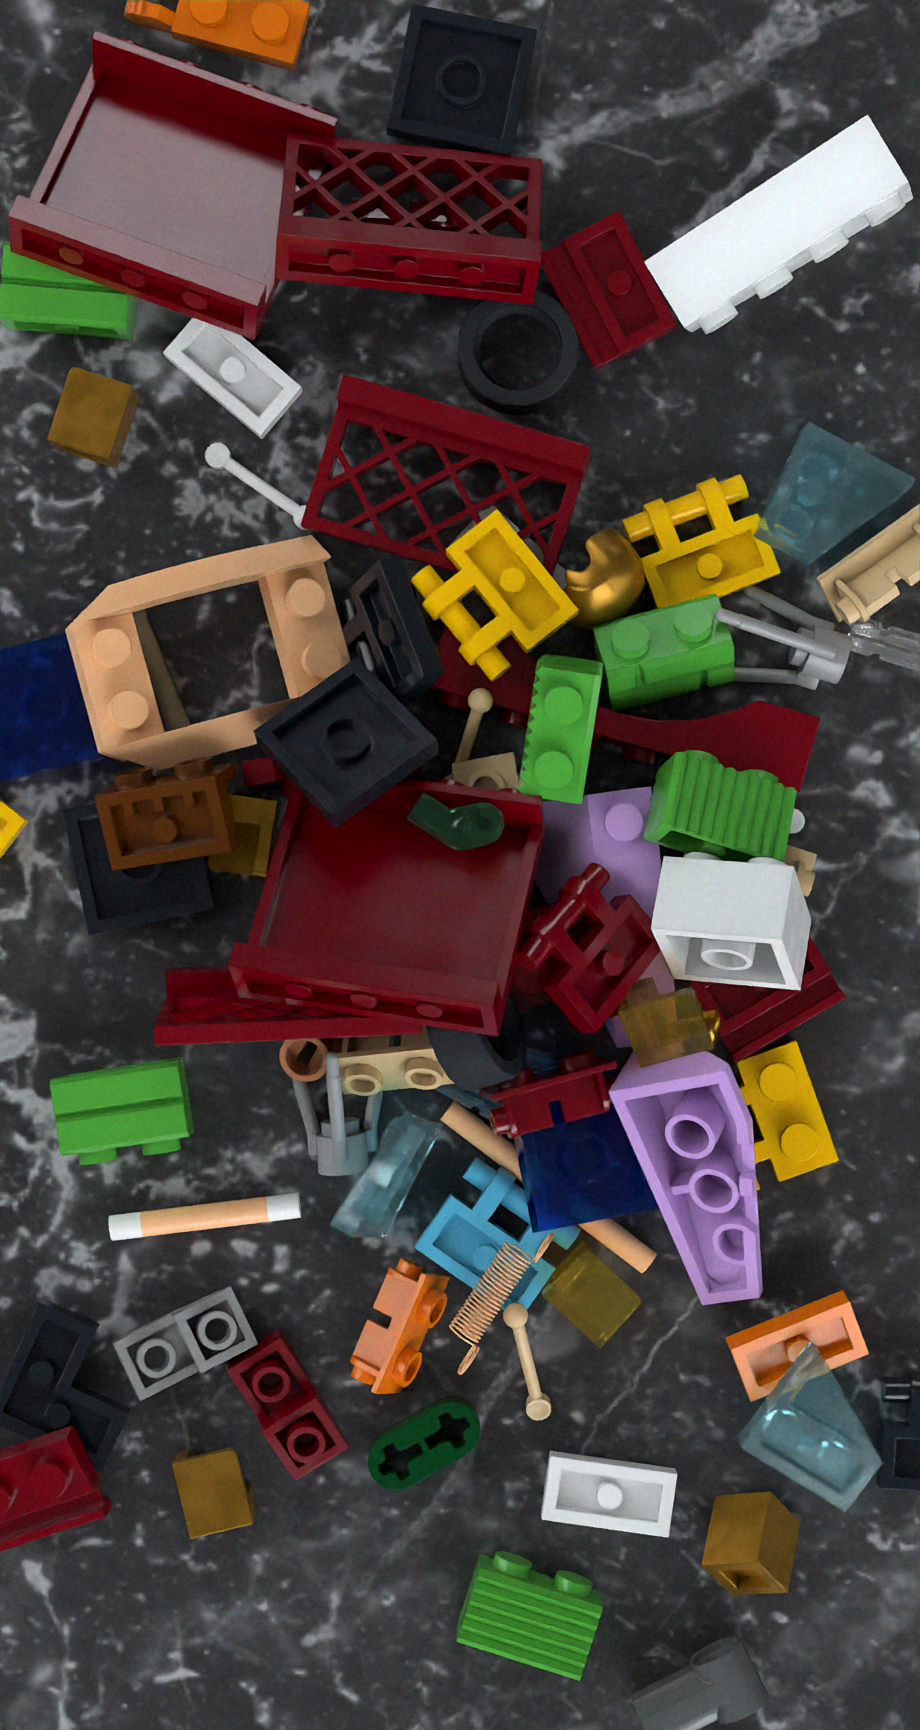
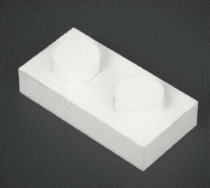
(234, 374)
(609, 1494)

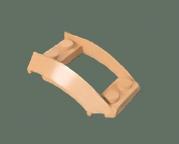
(115, 670)

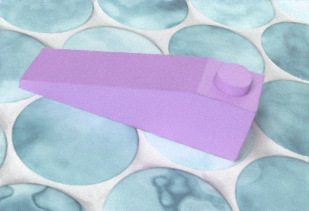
(606, 832)
(700, 1165)

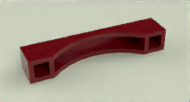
(744, 739)

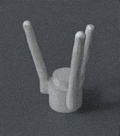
(814, 649)
(341, 1144)

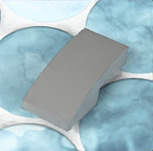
(184, 1343)

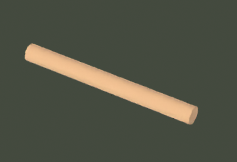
(505, 1155)

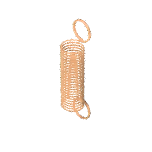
(542, 1248)

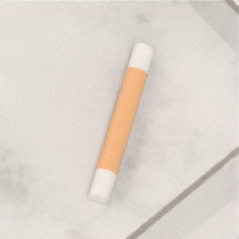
(204, 1216)

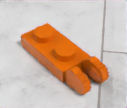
(244, 28)

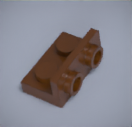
(168, 814)

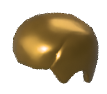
(609, 583)

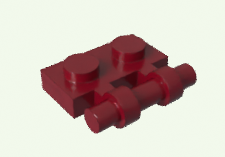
(604, 962)

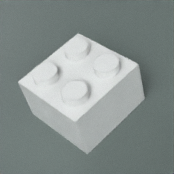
(732, 921)

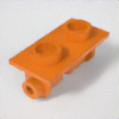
(391, 1354)

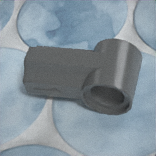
(715, 1686)

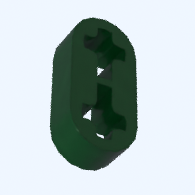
(431, 1456)

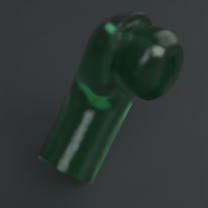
(458, 826)

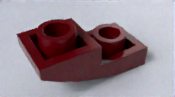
(287, 1405)

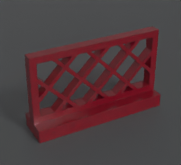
(407, 253)
(449, 430)
(206, 1009)

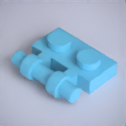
(467, 1240)

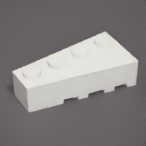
(780, 227)

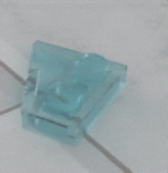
(826, 495)
(389, 1176)
(813, 1432)

